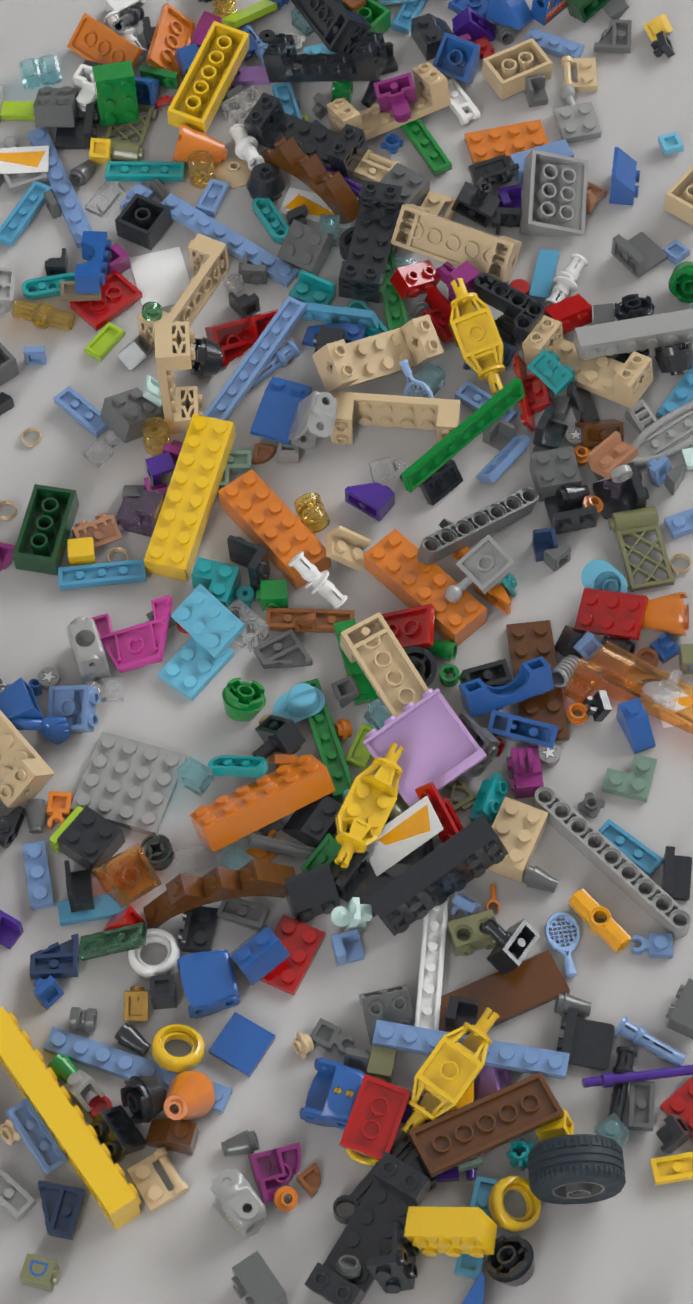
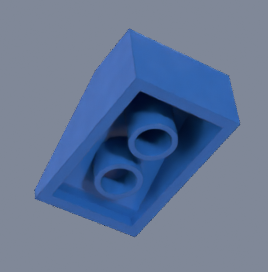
(278, 409)

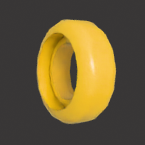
(173, 1063)
(497, 1208)

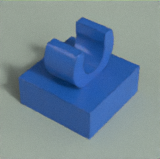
(665, 647)
(47, 991)

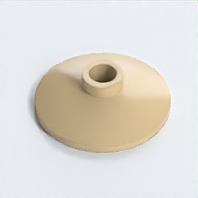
(233, 172)

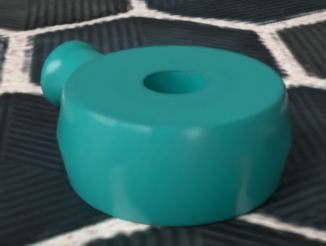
(246, 594)

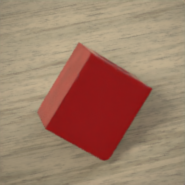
(124, 918)

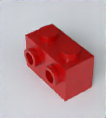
(415, 279)
(572, 312)

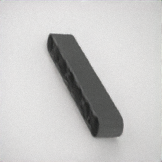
(477, 525)

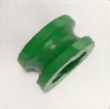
(449, 668)

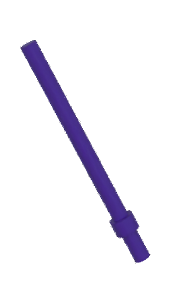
(608, 1079)

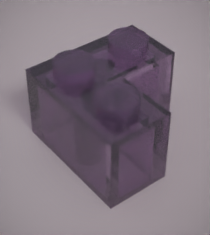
(140, 514)

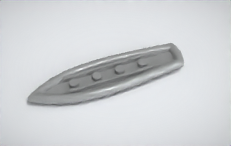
(665, 436)

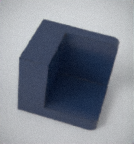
(542, 540)

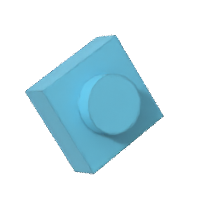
(670, 143)

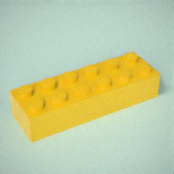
(208, 77)

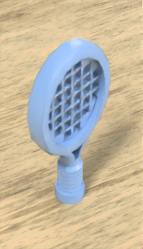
(404, 364)
(568, 961)

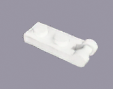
(461, 102)

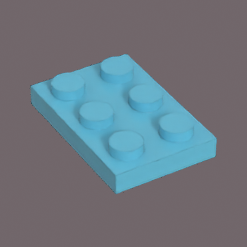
(208, 621)
(193, 668)

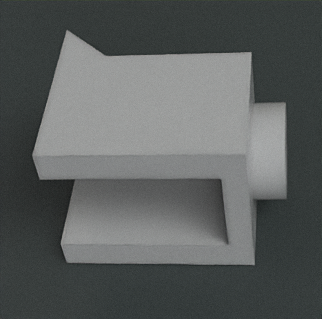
(79, 1085)

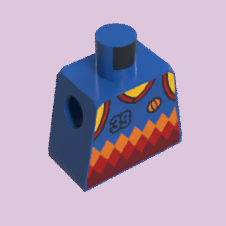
(546, 10)

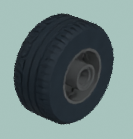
(576, 1169)

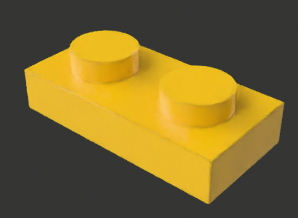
(672, 1168)

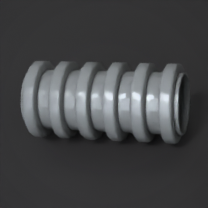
(564, 670)

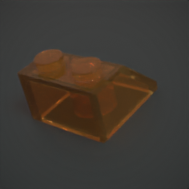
(127, 876)

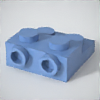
(76, 704)

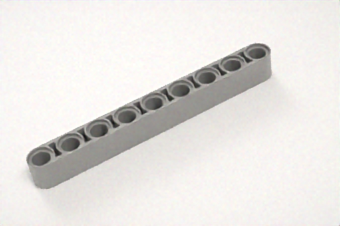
(616, 870)

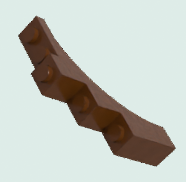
(310, 170)
(219, 884)

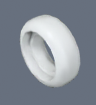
(165, 967)

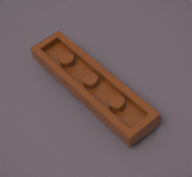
(284, 618)

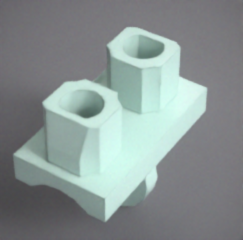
(352, 916)

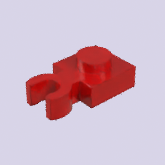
(486, 47)

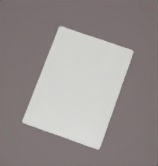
(160, 276)

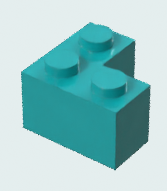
(218, 578)

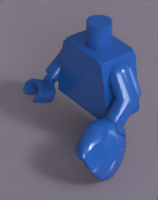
(23, 711)

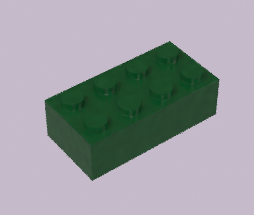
(45, 529)

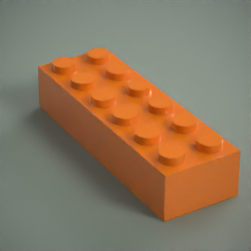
(272, 525)
(396, 566)
(262, 802)

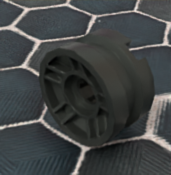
(158, 860)

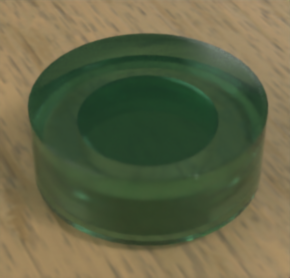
(152, 311)

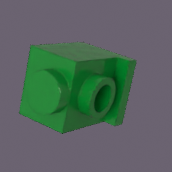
(342, 89)

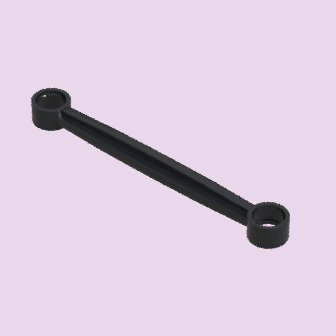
(400, 1150)

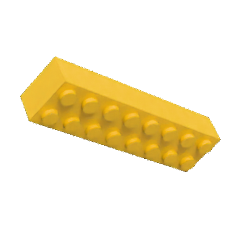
(190, 497)

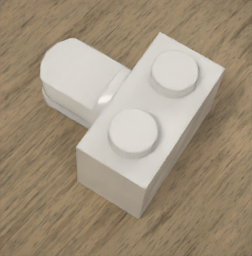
(84, 82)

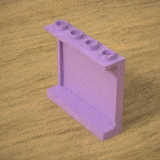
(433, 744)

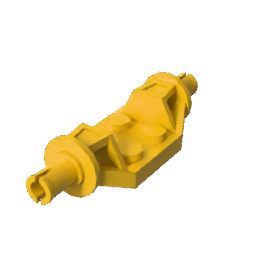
(477, 335)
(368, 805)
(450, 1070)

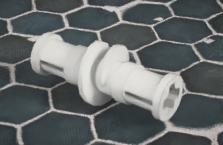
(129, 34)
(245, 146)
(566, 280)
(318, 580)

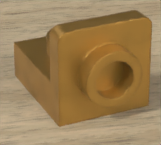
(136, 1004)

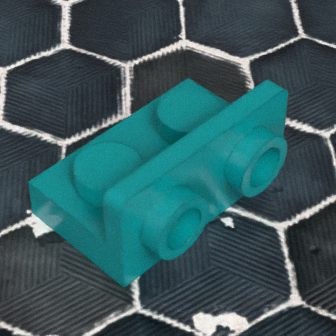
(313, 289)
(551, 371)
(489, 798)

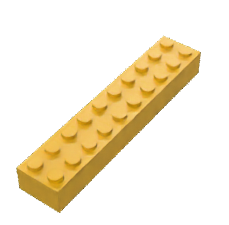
(66, 1124)

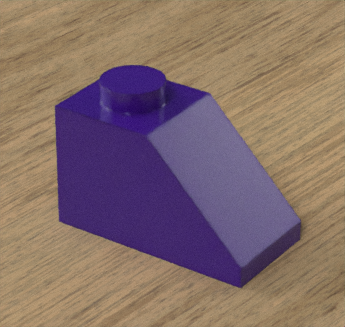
(474, 24)
(371, 499)

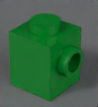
(272, 594)

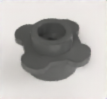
(588, 810)

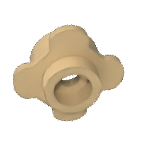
(303, 1044)
(9, 1132)

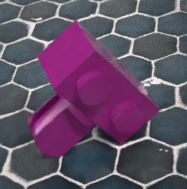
(396, 95)
(465, 271)
(525, 771)

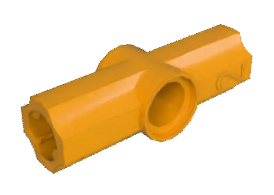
(590, 910)

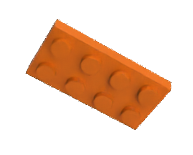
(171, 32)
(101, 44)
(505, 140)

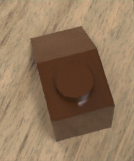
(175, 1135)

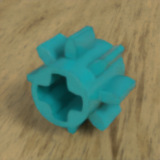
(518, 1154)

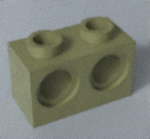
(470, 927)

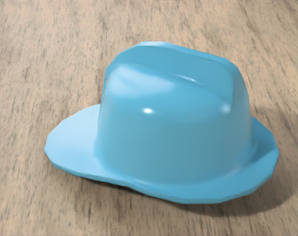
(603, 576)
(299, 703)

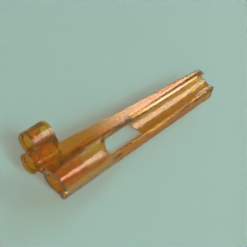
(623, 678)

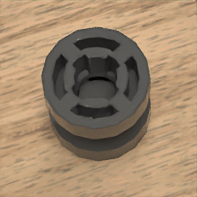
(83, 1019)

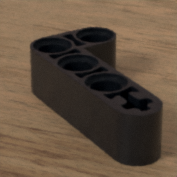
(511, 302)

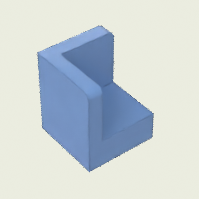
(347, 947)

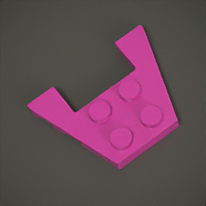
(138, 644)

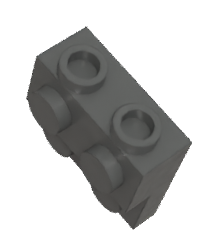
(484, 739)

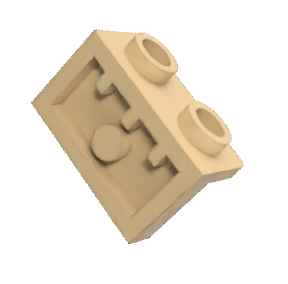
(346, 547)

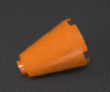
(192, 140)
(668, 614)
(189, 1096)

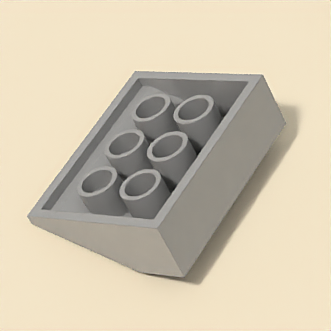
(553, 195)

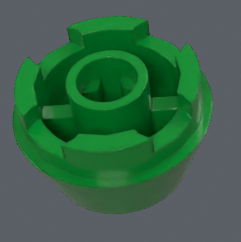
(681, 282)
(243, 699)

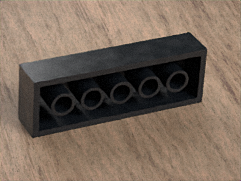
(438, 876)

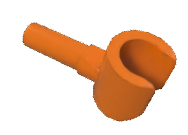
(492, 900)

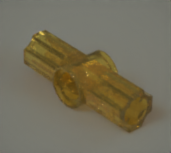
(43, 315)

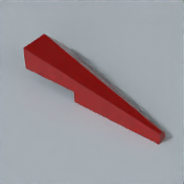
(239, 334)

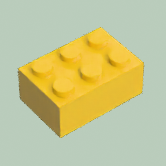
(451, 1231)

